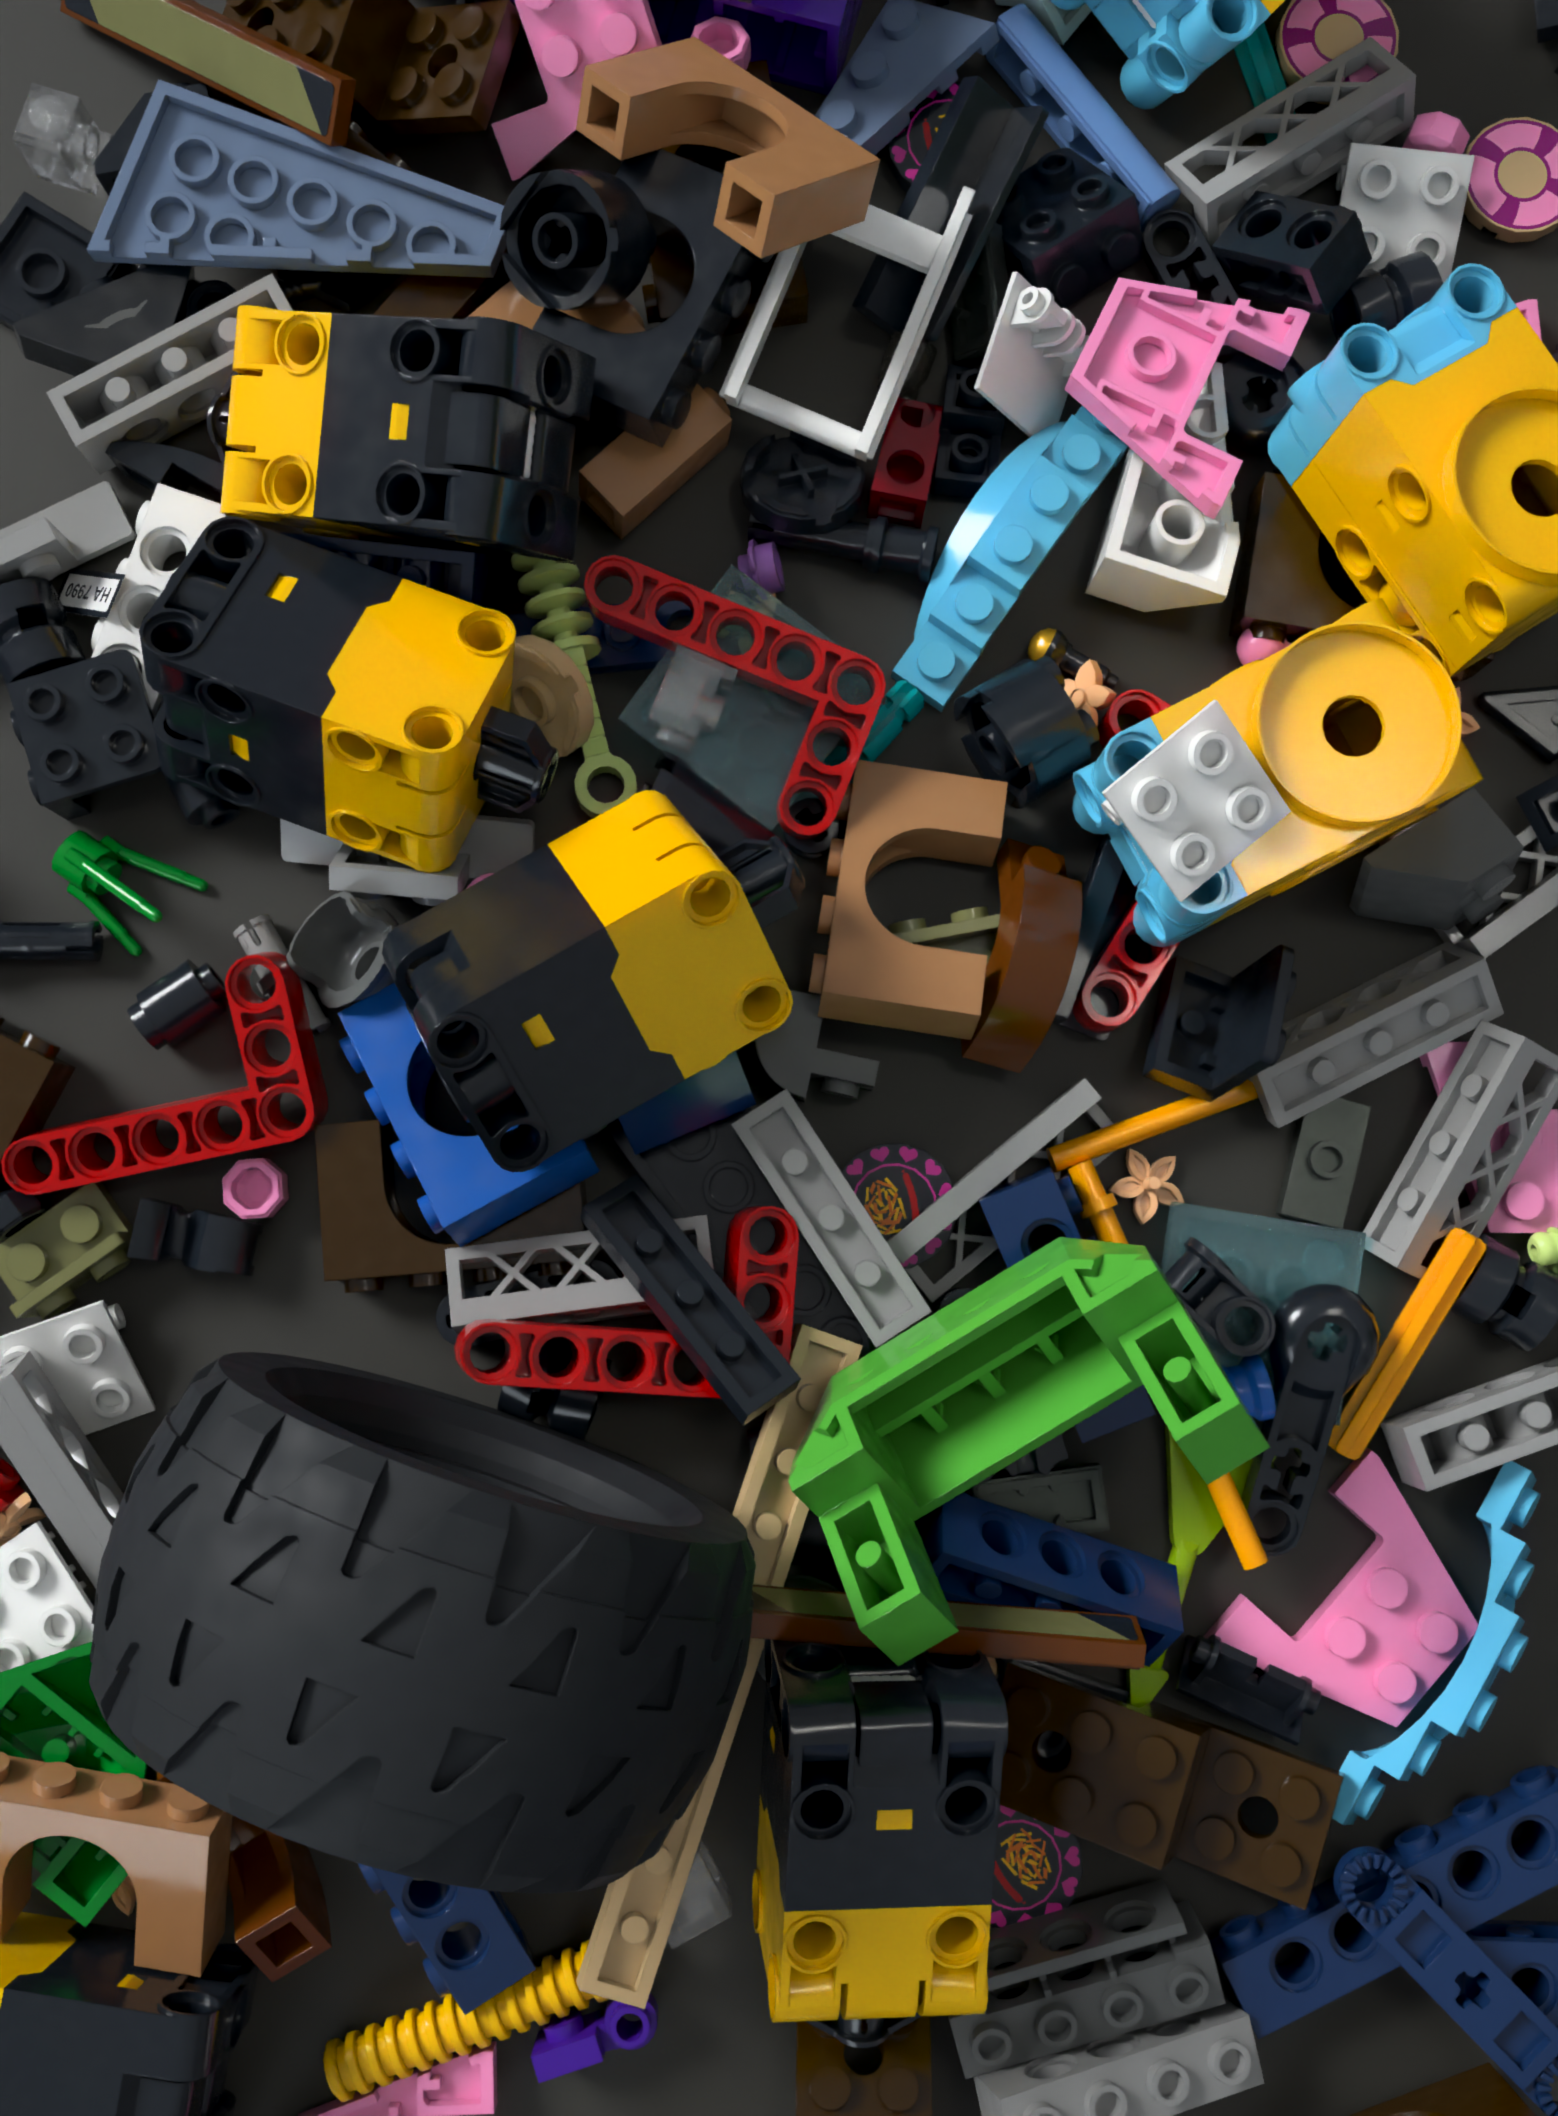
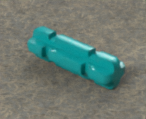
(902, 704)

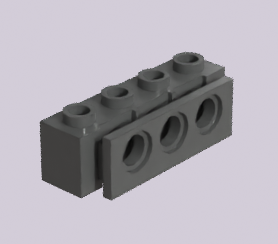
(1106, 2002)

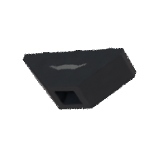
(105, 318)

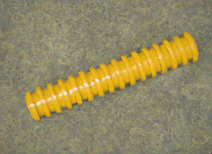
(445, 2028)

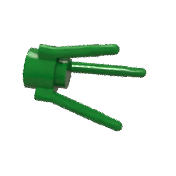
(93, 868)

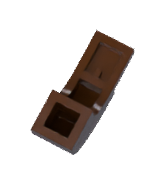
(1029, 957)
(275, 1899)

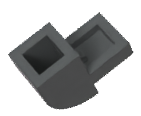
(792, 1057)

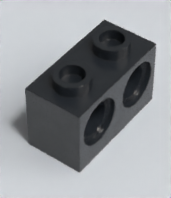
(1293, 251)

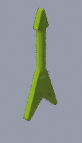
(1192, 1527)

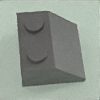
(1440, 868)

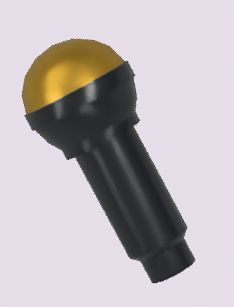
(1057, 647)

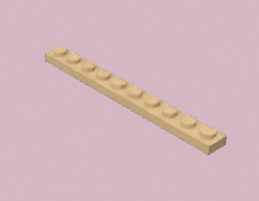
(644, 1902)

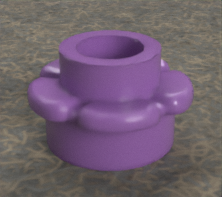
(763, 566)

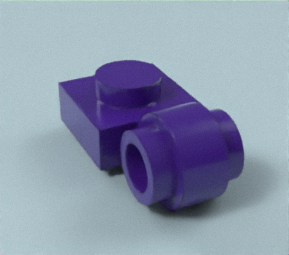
(582, 2041)

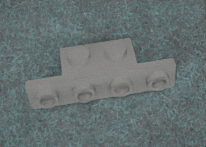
(64, 535)
(366, 875)

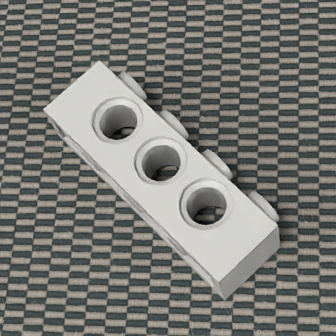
(163, 527)

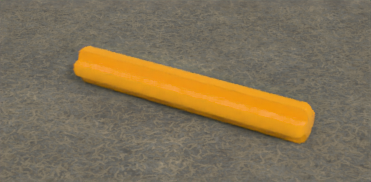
(1407, 1342)

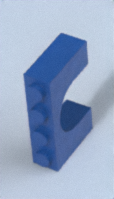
(461, 1180)

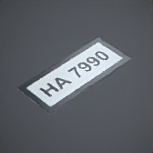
(90, 592)

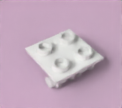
(1406, 201)
(1030, 356)
(1195, 801)
(85, 1364)
(39, 1600)

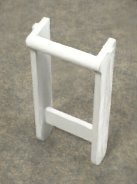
(886, 236)

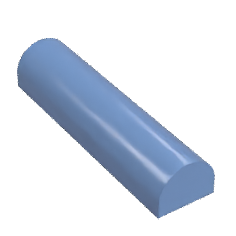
(1078, 113)

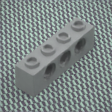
(160, 381)
(1476, 1428)
(1134, 2073)

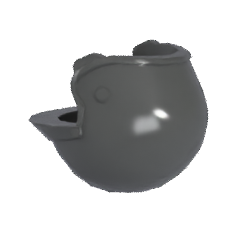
(342, 949)

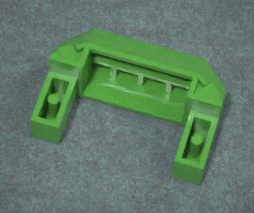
(984, 1390)

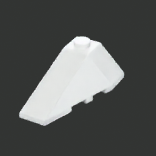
(1155, 542)

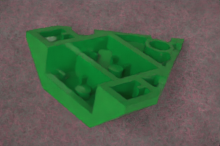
(55, 1718)

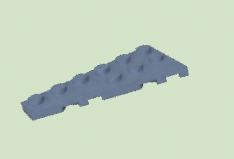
(257, 194)

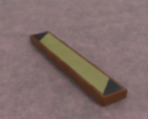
(230, 60)
(990, 1628)

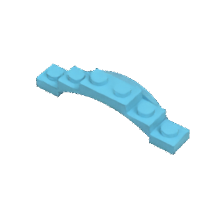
(1001, 547)
(1494, 1646)

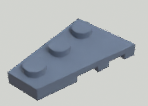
(898, 65)

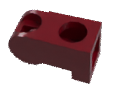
(906, 463)

